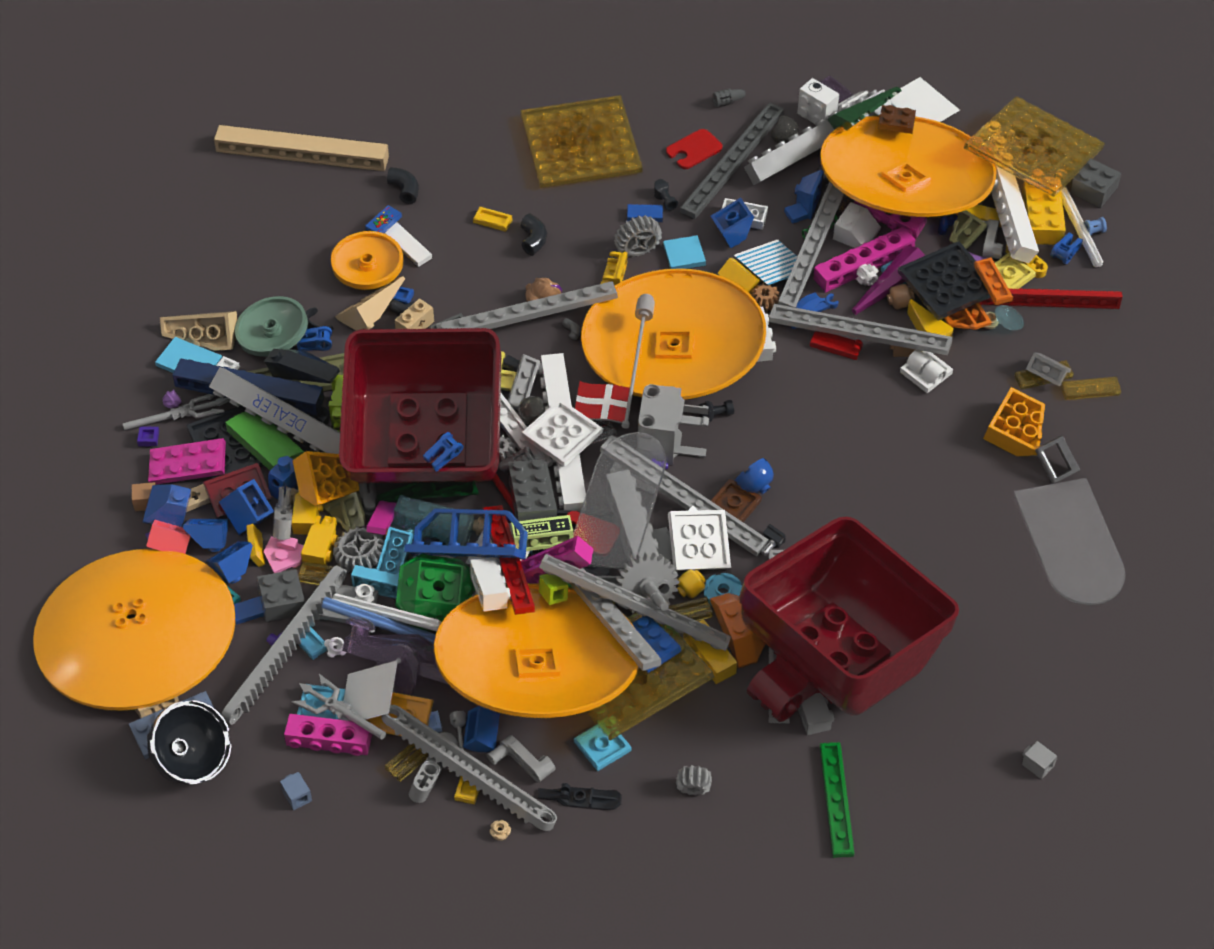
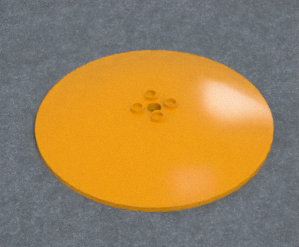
(907, 172)
(708, 316)
(494, 654)
(138, 662)

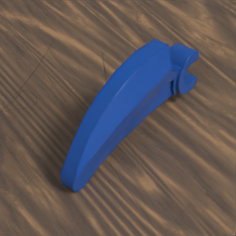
(815, 303)

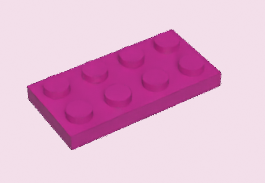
(187, 461)

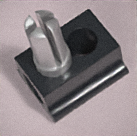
(775, 538)

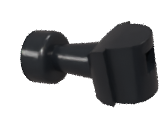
(661, 192)
(727, 407)

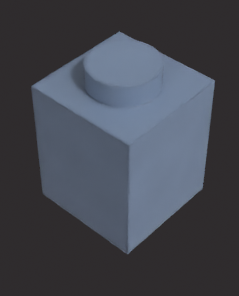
(295, 790)

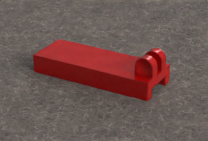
(836, 344)

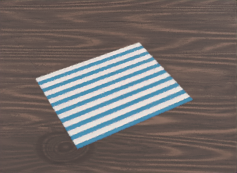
(769, 261)

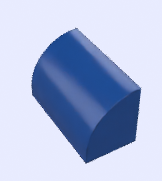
(481, 729)

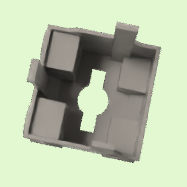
(661, 416)

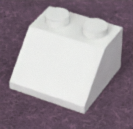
(855, 226)

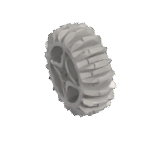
(638, 236)
(358, 548)

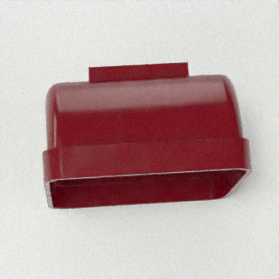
(410, 391)
(841, 620)

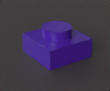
(148, 436)

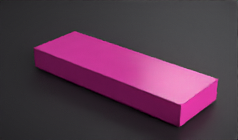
(381, 518)

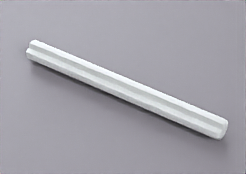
(1080, 228)
(391, 613)

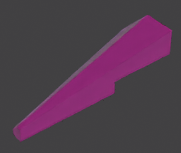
(888, 279)

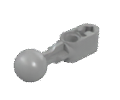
(428, 775)

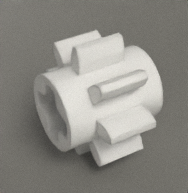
(867, 274)

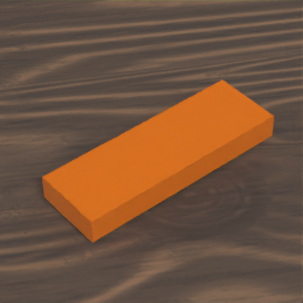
(993, 281)

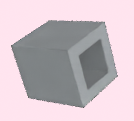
(1038, 759)

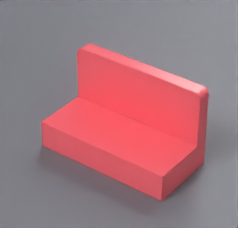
(168, 537)

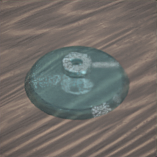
(1009, 317)

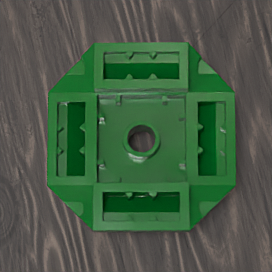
(418, 581)

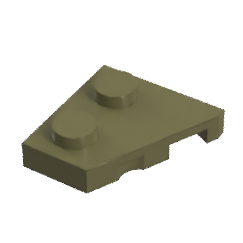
(966, 229)
(348, 511)

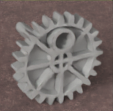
(645, 577)

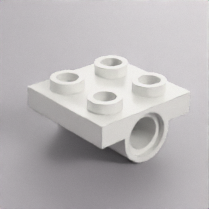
(925, 370)

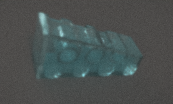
(411, 512)

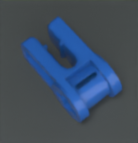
(1064, 250)
(314, 339)
(446, 445)

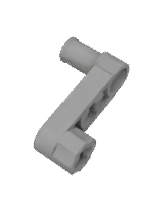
(991, 249)
(283, 515)
(535, 768)

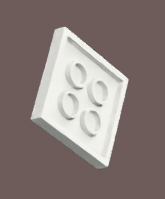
(562, 432)
(699, 540)

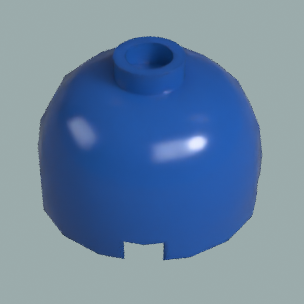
(757, 477)

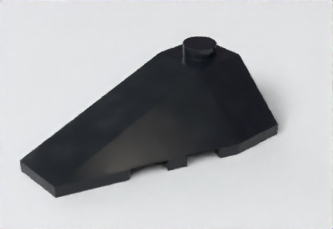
(300, 366)

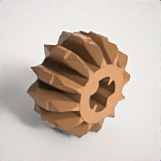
(765, 296)

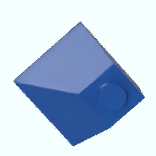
(810, 191)
(734, 222)
(167, 504)
(208, 532)
(232, 561)

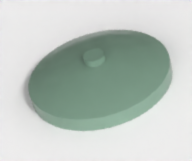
(271, 325)

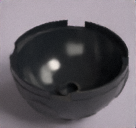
(189, 742)

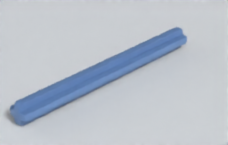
(377, 620)

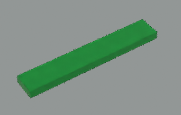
(836, 800)

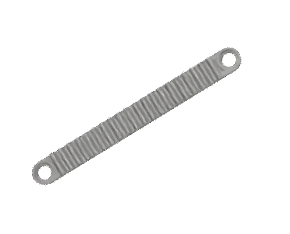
(283, 646)
(469, 768)

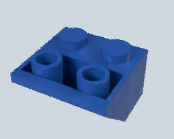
(246, 506)

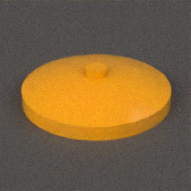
(367, 260)

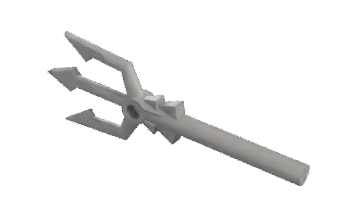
(186, 410)
(337, 707)

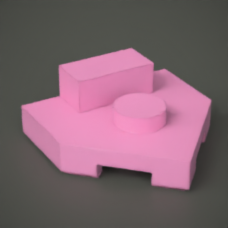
(283, 554)

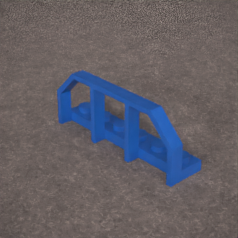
(472, 549)

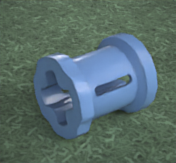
(1101, 222)

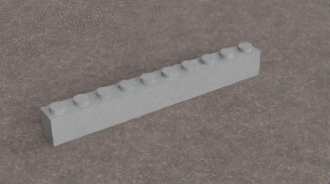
(797, 147)

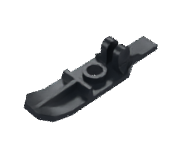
(591, 798)

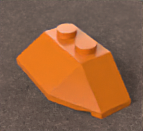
(969, 318)
(743, 643)

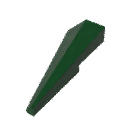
(857, 112)
(430, 490)

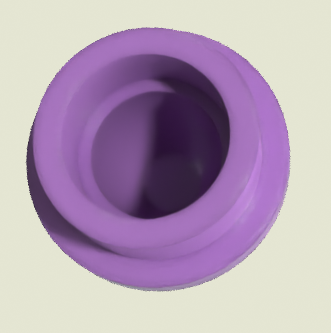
(171, 399)

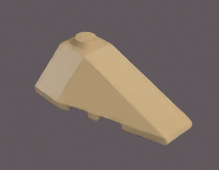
(371, 307)
(206, 330)

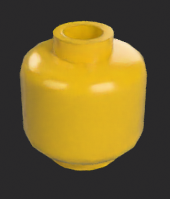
(691, 583)

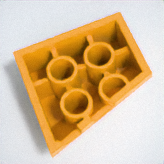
(1017, 424)
(322, 477)

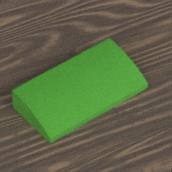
(262, 439)

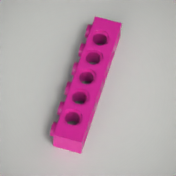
(877, 252)

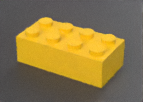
(1044, 214)

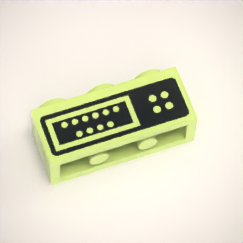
(544, 532)

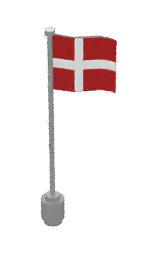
(612, 401)

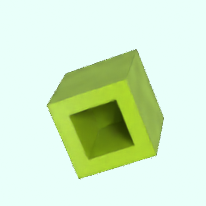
(553, 588)

